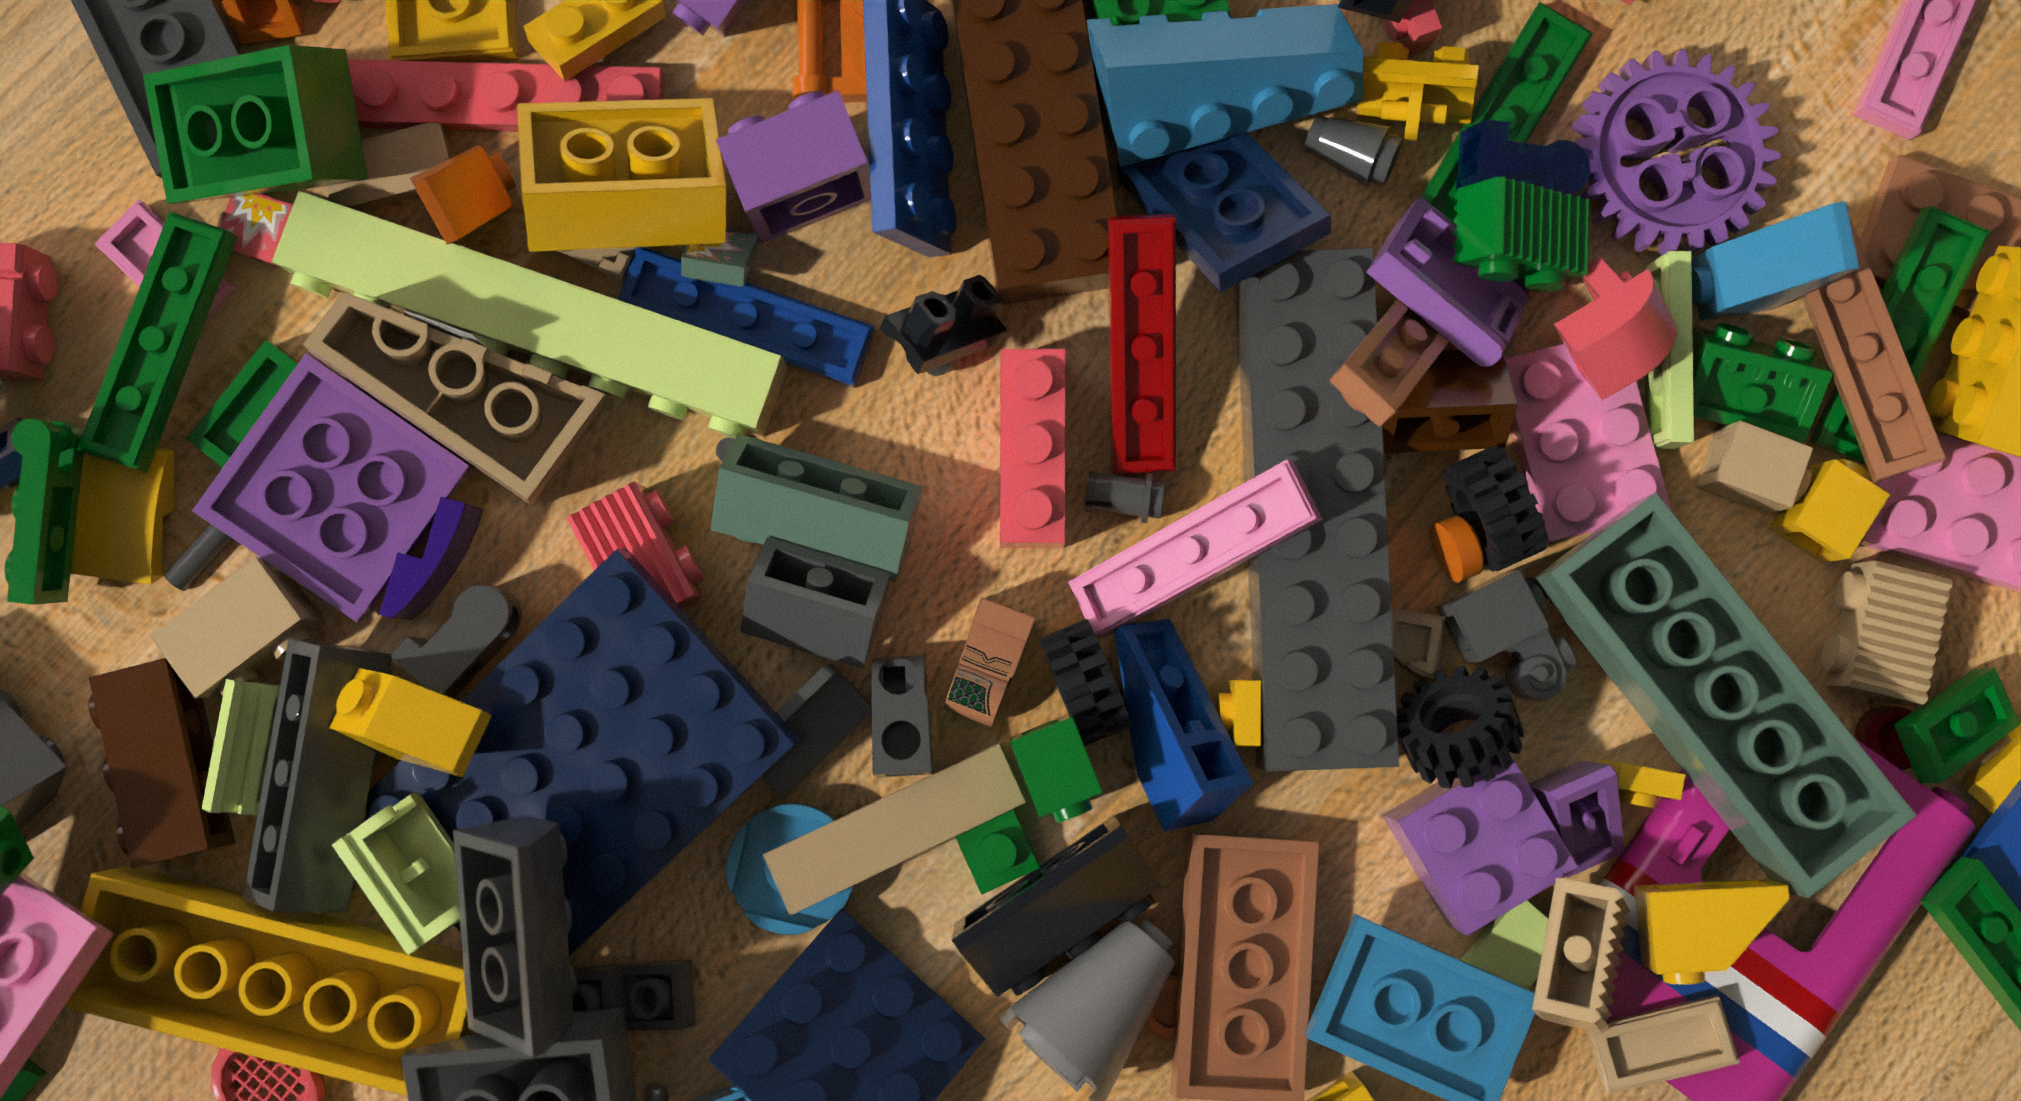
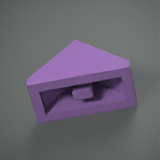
(1584, 811)

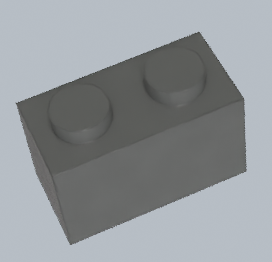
(814, 602)

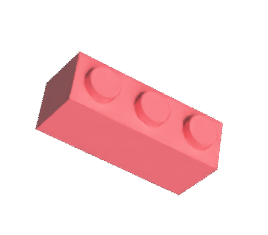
(1032, 448)

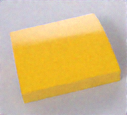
(123, 519)

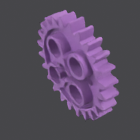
(1659, 101)

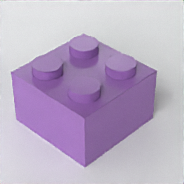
(797, 164)
(1480, 846)

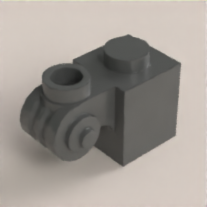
(1509, 618)

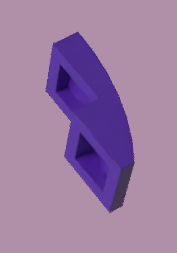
(420, 580)

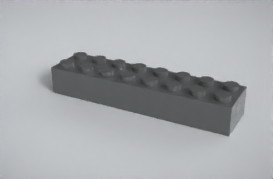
(1326, 591)

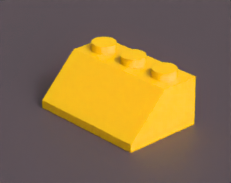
(621, 174)

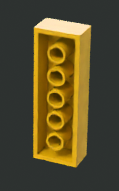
(267, 980)

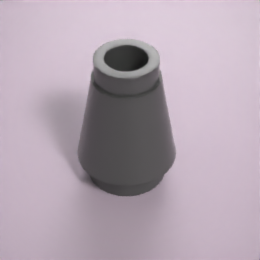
(1355, 148)

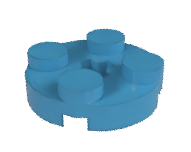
(751, 878)

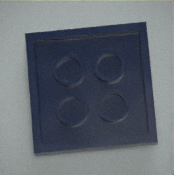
(847, 1028)

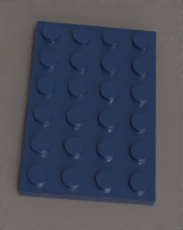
(614, 730)

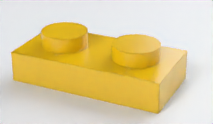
(587, 30)

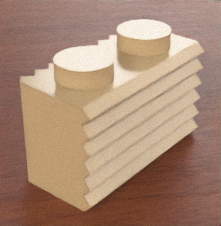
(1886, 632)
(1580, 955)

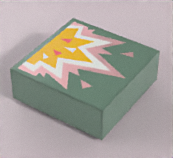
(722, 262)

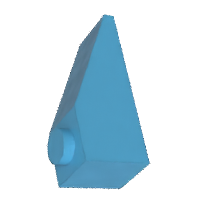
(1774, 264)

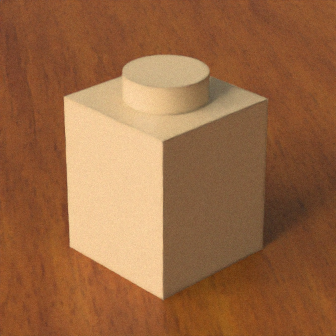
(1755, 468)

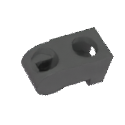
(462, 647)
(900, 718)

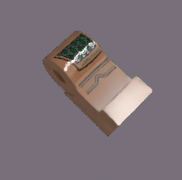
(988, 661)

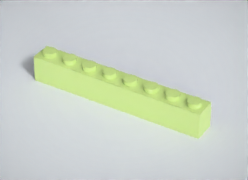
(533, 315)

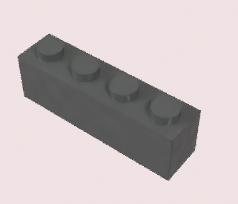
(311, 784)

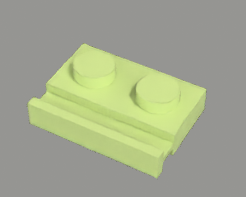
(241, 747)

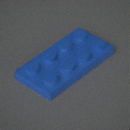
(908, 124)

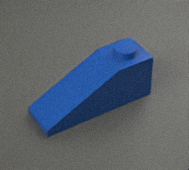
(1175, 730)

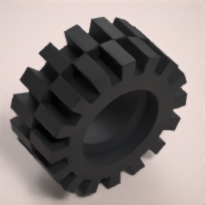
(1497, 506)
(1085, 682)
(1468, 750)

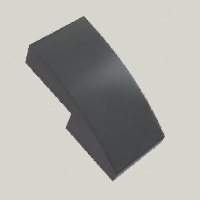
(651, 993)

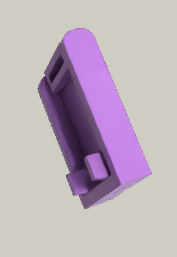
(1448, 296)

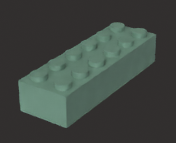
(1723, 697)

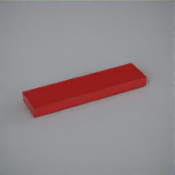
(1142, 342)

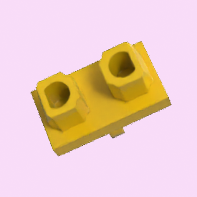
(1418, 89)

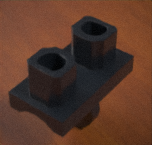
(947, 326)

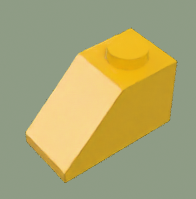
(409, 721)
(1702, 924)

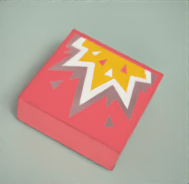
(257, 224)

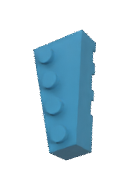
(1219, 76)

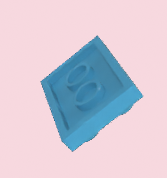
(1421, 1014)

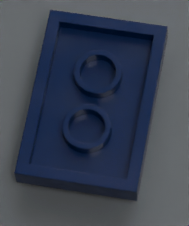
(1229, 206)

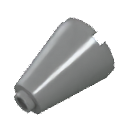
(1096, 1006)

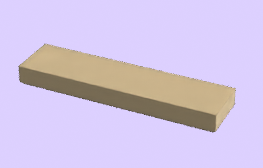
(893, 829)

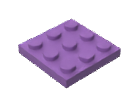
(332, 487)

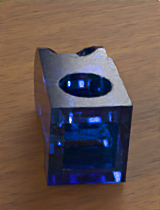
(1489, 154)

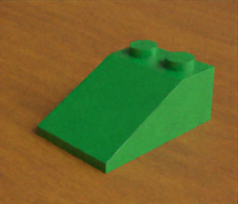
(256, 124)

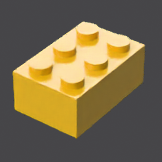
(1983, 381)

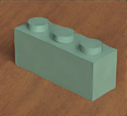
(814, 504)

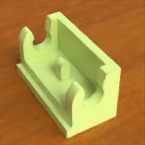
(405, 870)

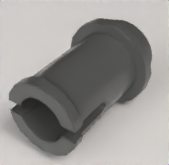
(1125, 495)

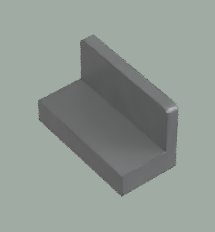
(822, 717)

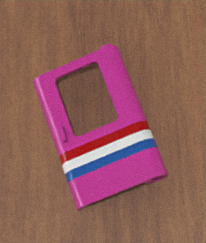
(1775, 996)

